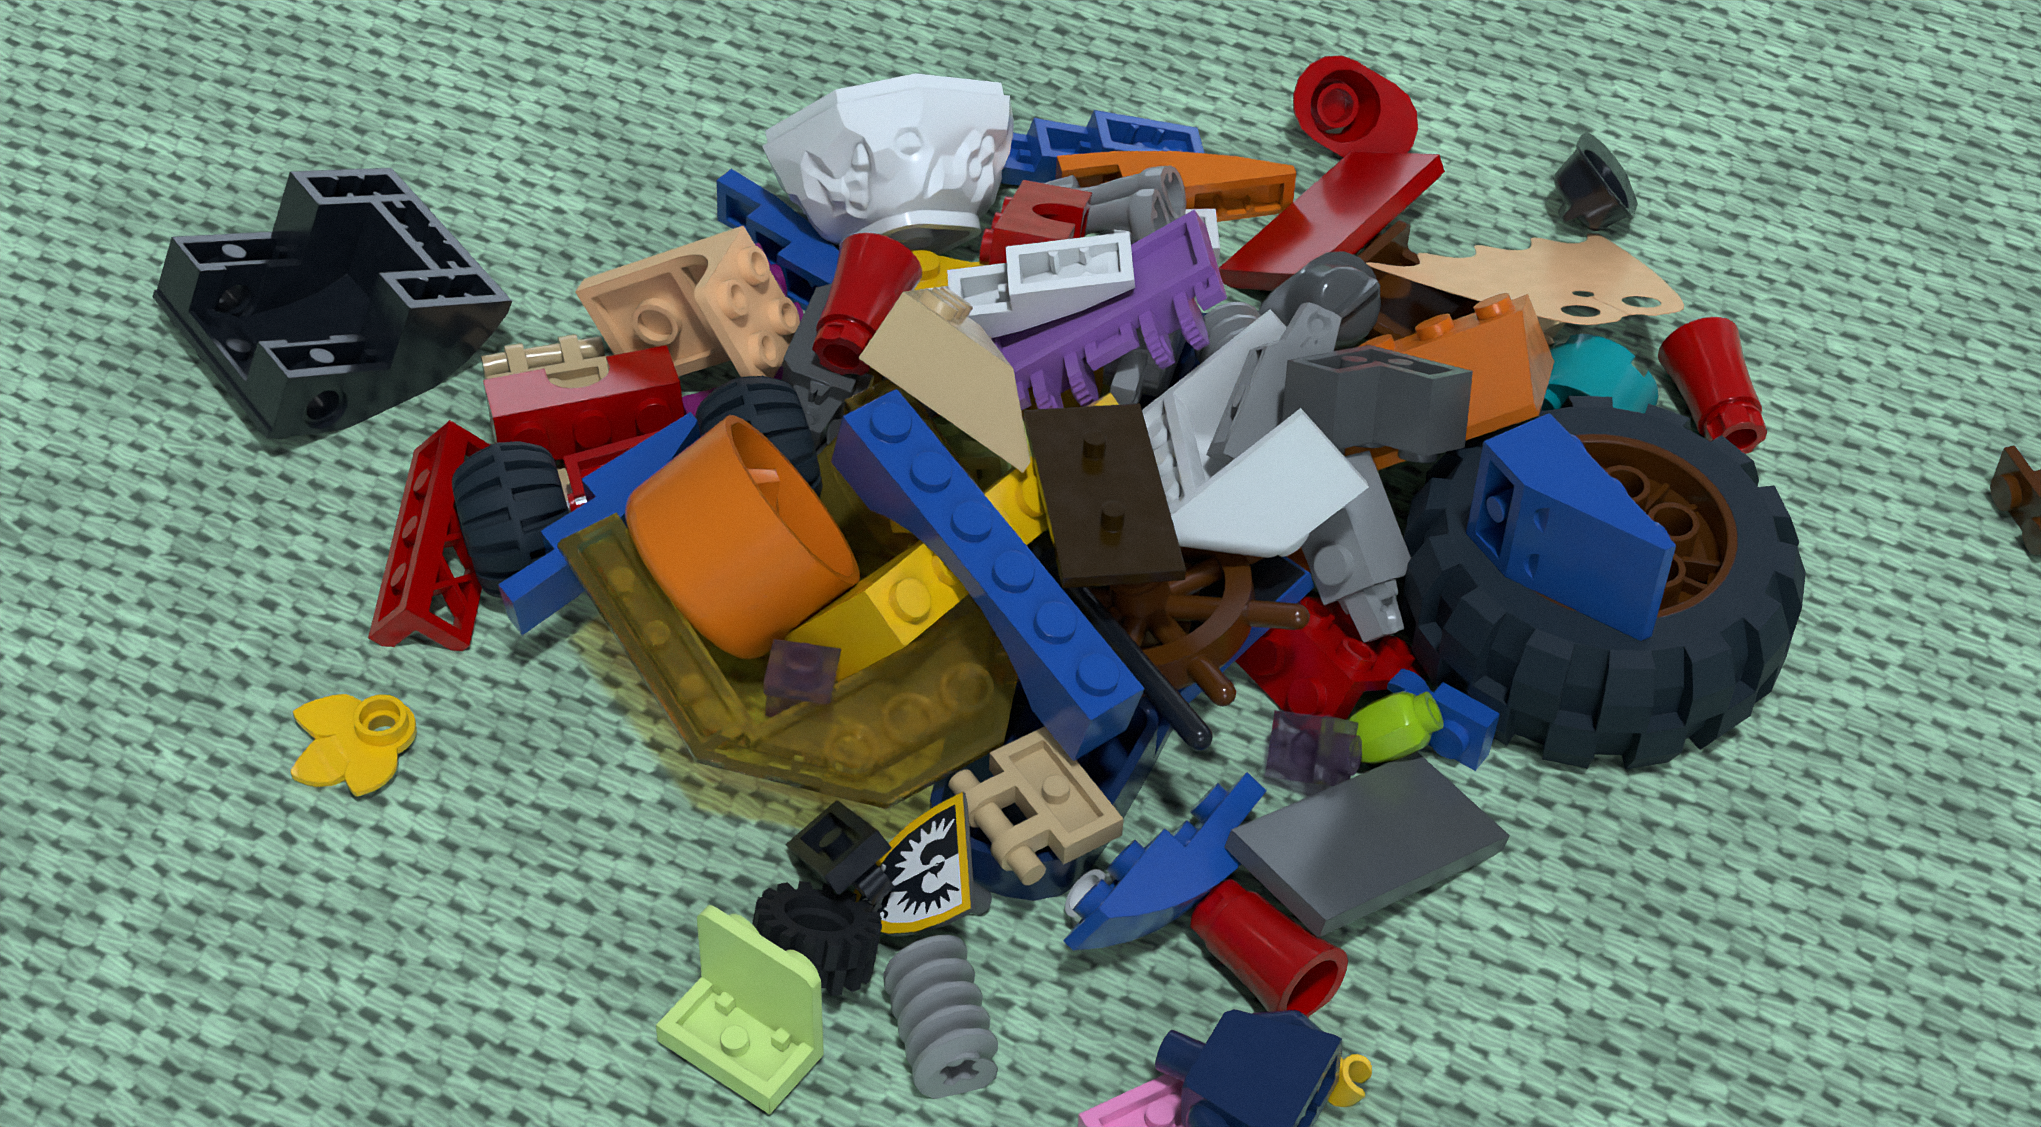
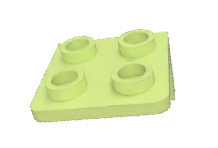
(750, 1014)

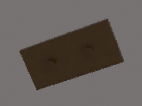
(1103, 496)

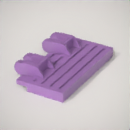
(1168, 274)

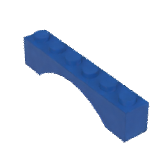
(1061, 659)

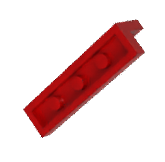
(415, 558)

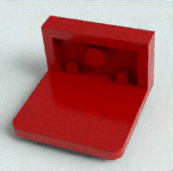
(1325, 663)

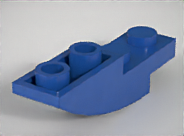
(1166, 875)

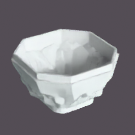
(897, 159)

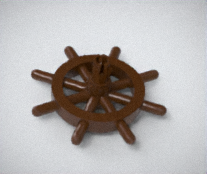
(1152, 608)

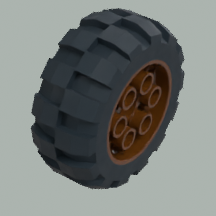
(1579, 681)

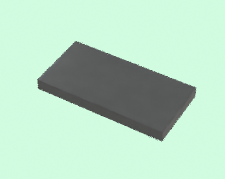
(1366, 843)

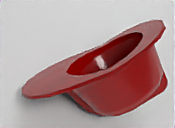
(1348, 94)

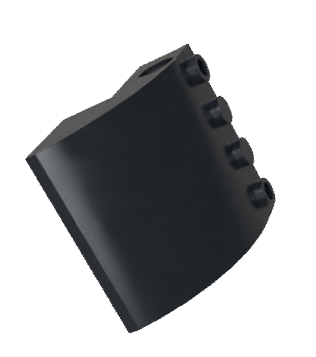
(336, 307)

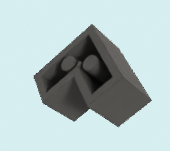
(1381, 400)

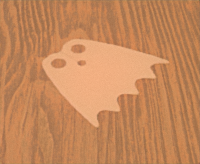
(1549, 276)

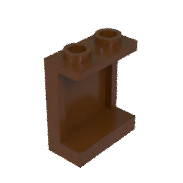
(1402, 300)

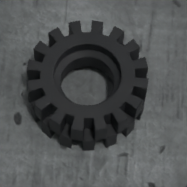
(825, 928)

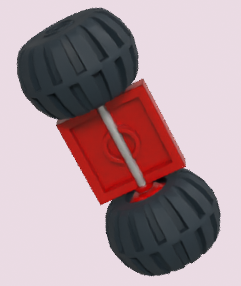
(516, 491)

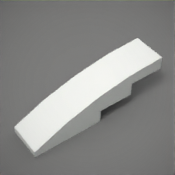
(1045, 281)

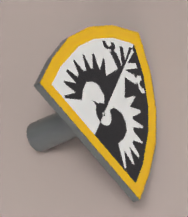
(930, 873)

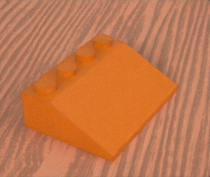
(1501, 348)

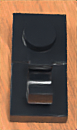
(843, 852)

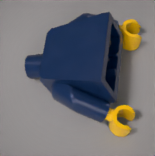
(1261, 1071)

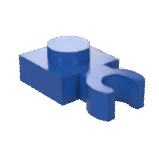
(1467, 722)

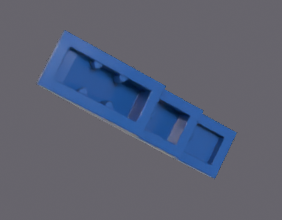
(1035, 154)
(782, 233)
(549, 582)

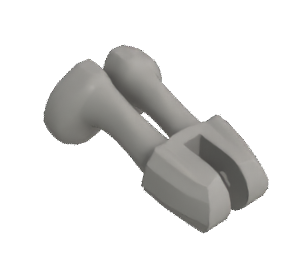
(1134, 202)

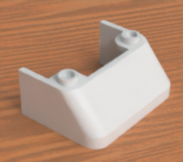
(1267, 494)

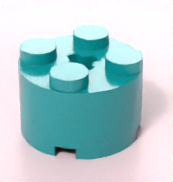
(1597, 368)

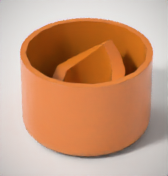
(739, 540)

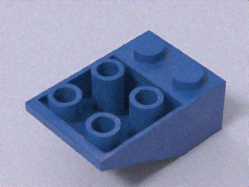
(1568, 528)

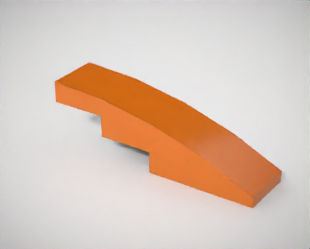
(1226, 183)

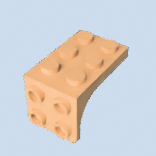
(701, 301)

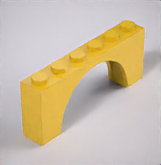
(916, 586)

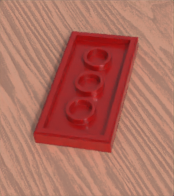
(1333, 216)

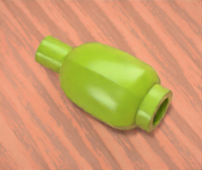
(1397, 726)

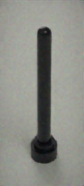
(1157, 687)

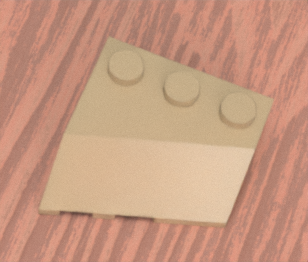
(952, 368)

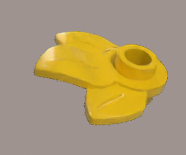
(347, 744)

